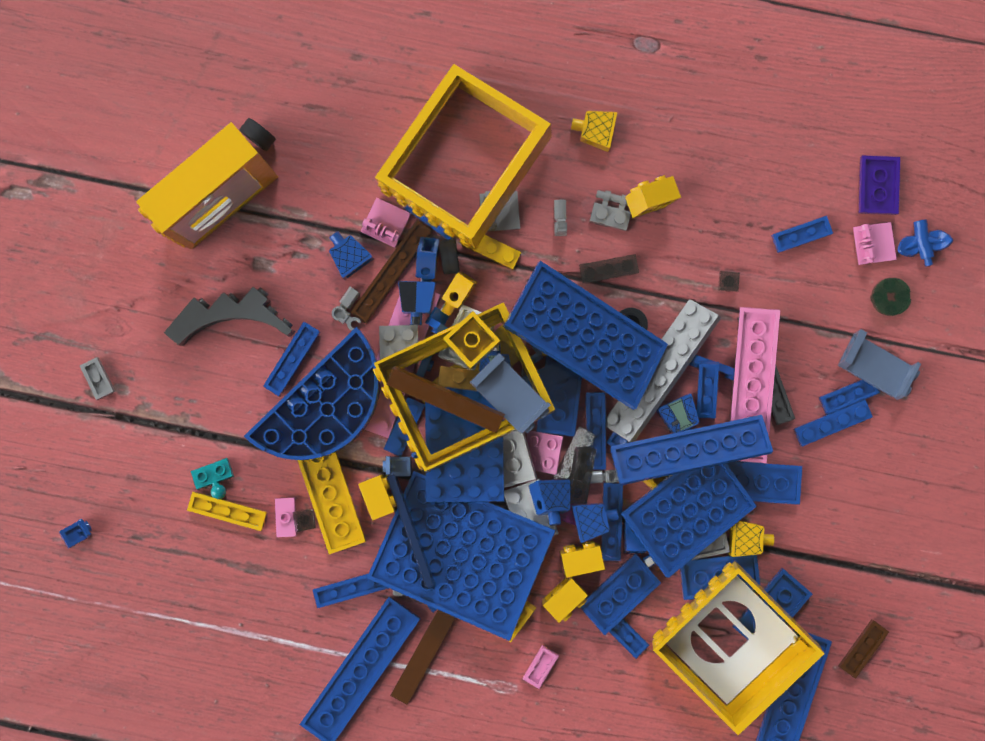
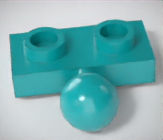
(212, 475)

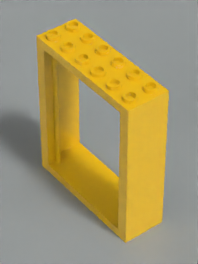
(506, 185)
(433, 345)

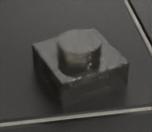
(729, 281)
(304, 520)

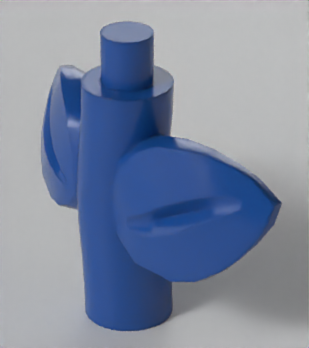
(924, 242)

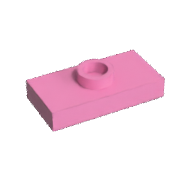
(284, 517)
(540, 666)

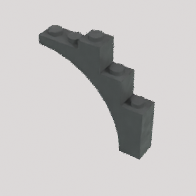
(198, 316)

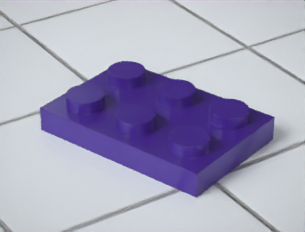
(879, 185)

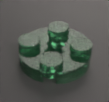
(901, 296)

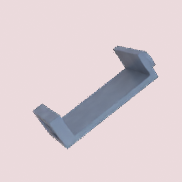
(878, 366)
(510, 394)

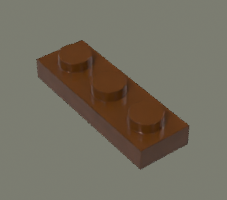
(863, 648)

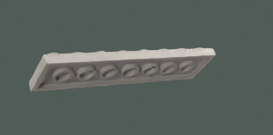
(684, 341)

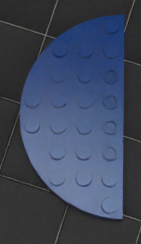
(325, 407)

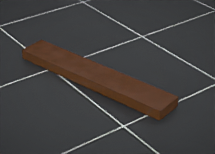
(390, 272)
(445, 399)
(422, 656)

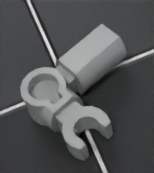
(560, 225)
(339, 313)
(609, 476)

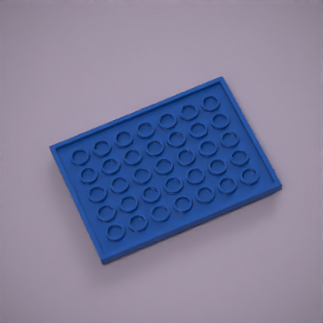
(476, 553)

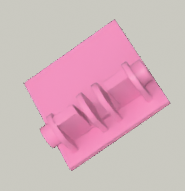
(385, 222)
(874, 243)
(545, 451)

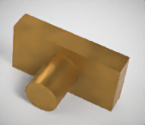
(456, 378)

